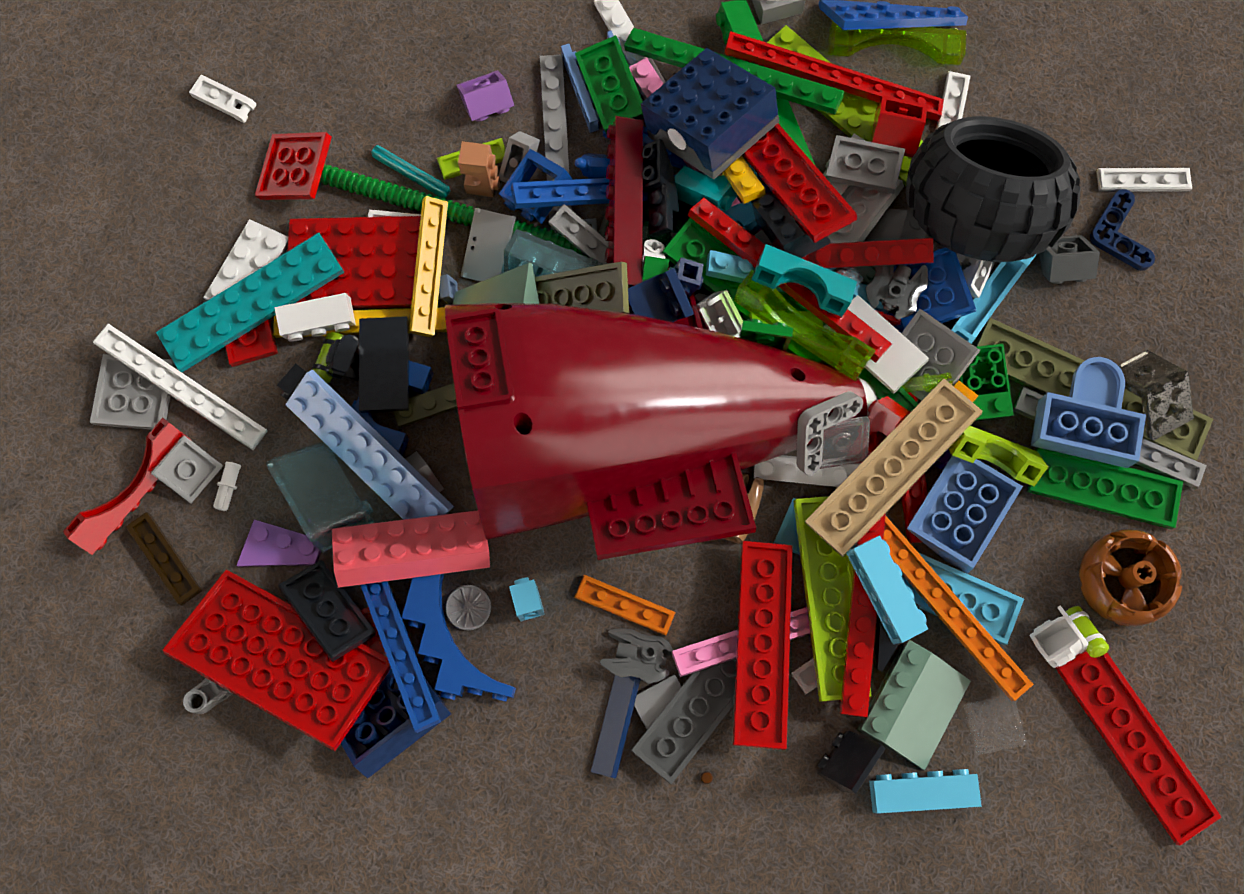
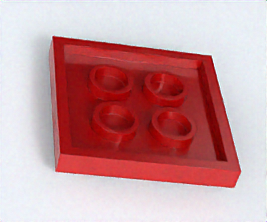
(293, 166)

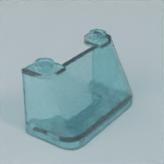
(318, 492)

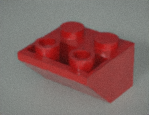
(899, 124)

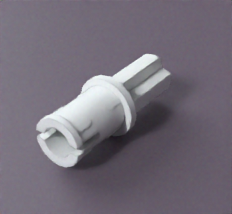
(226, 486)

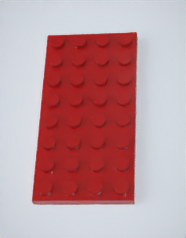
(273, 661)

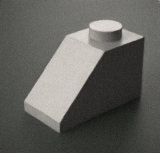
(516, 149)

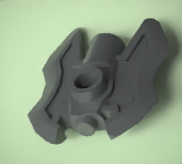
(896, 289)
(638, 655)

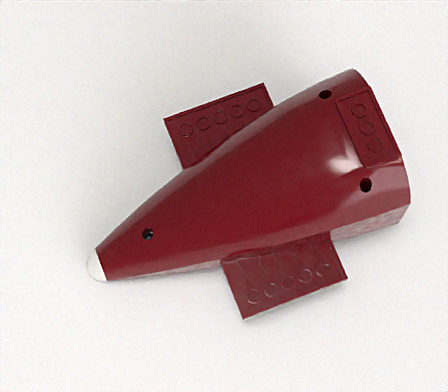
(623, 420)

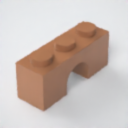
(480, 169)

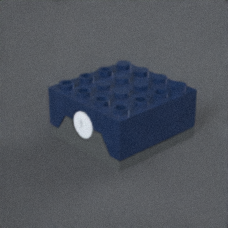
(710, 112)

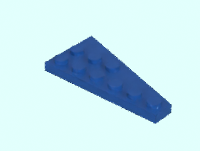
(881, 15)

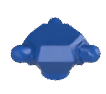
(593, 165)

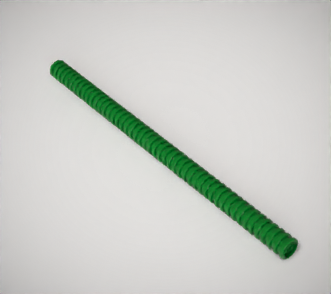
(413, 200)

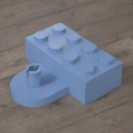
(1092, 418)

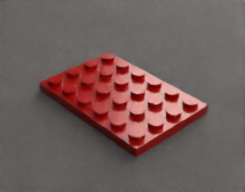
(372, 251)

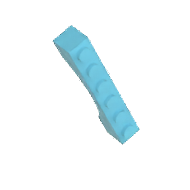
(992, 294)

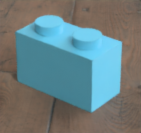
(526, 599)

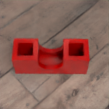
(884, 417)

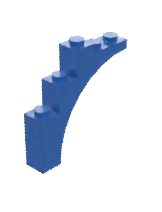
(456, 672)

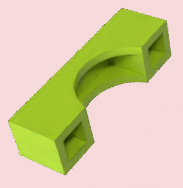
(1015, 459)

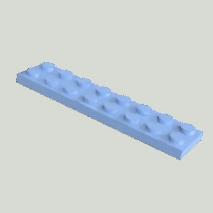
(365, 450)

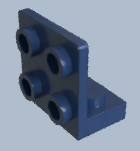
(660, 298)

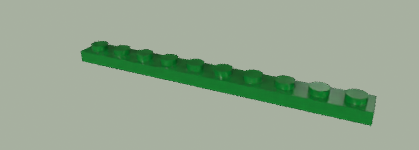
(786, 85)

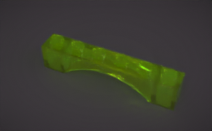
(942, 45)
(839, 350)

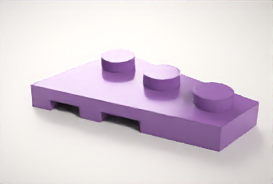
(277, 547)

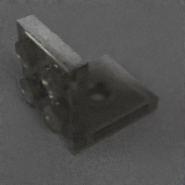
(1158, 388)

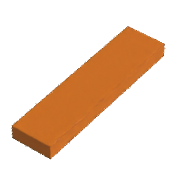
(625, 605)

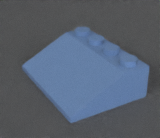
(964, 511)

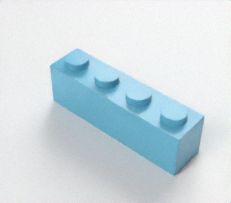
(887, 590)
(925, 793)

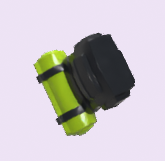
(337, 356)

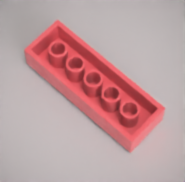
(409, 548)

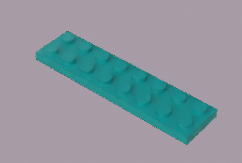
(249, 302)

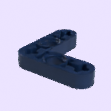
(1113, 237)

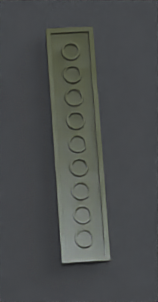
(1052, 370)

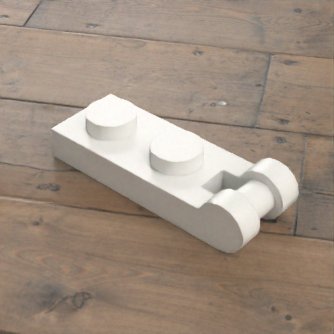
(222, 98)

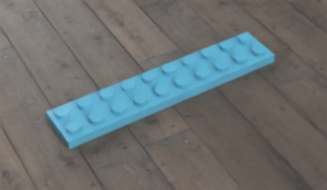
(990, 605)

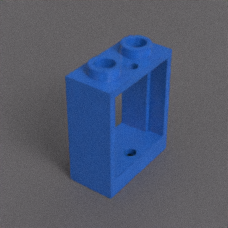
(523, 174)

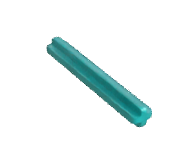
(410, 171)

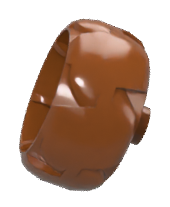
(1132, 609)

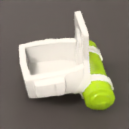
(1068, 636)

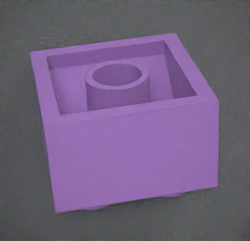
(485, 96)

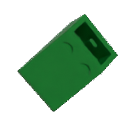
(989, 380)

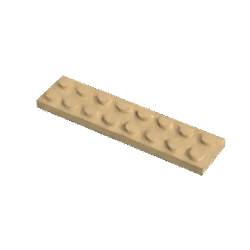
(893, 467)

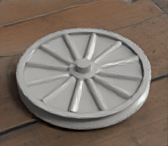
(468, 607)

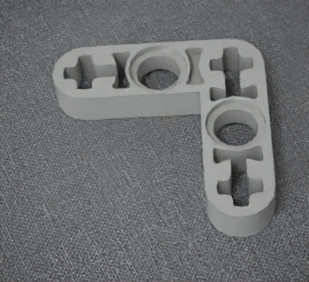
(812, 425)

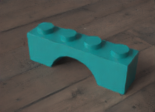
(830, 288)

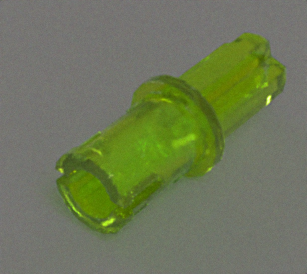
(925, 382)

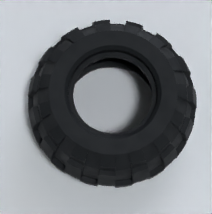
(993, 189)

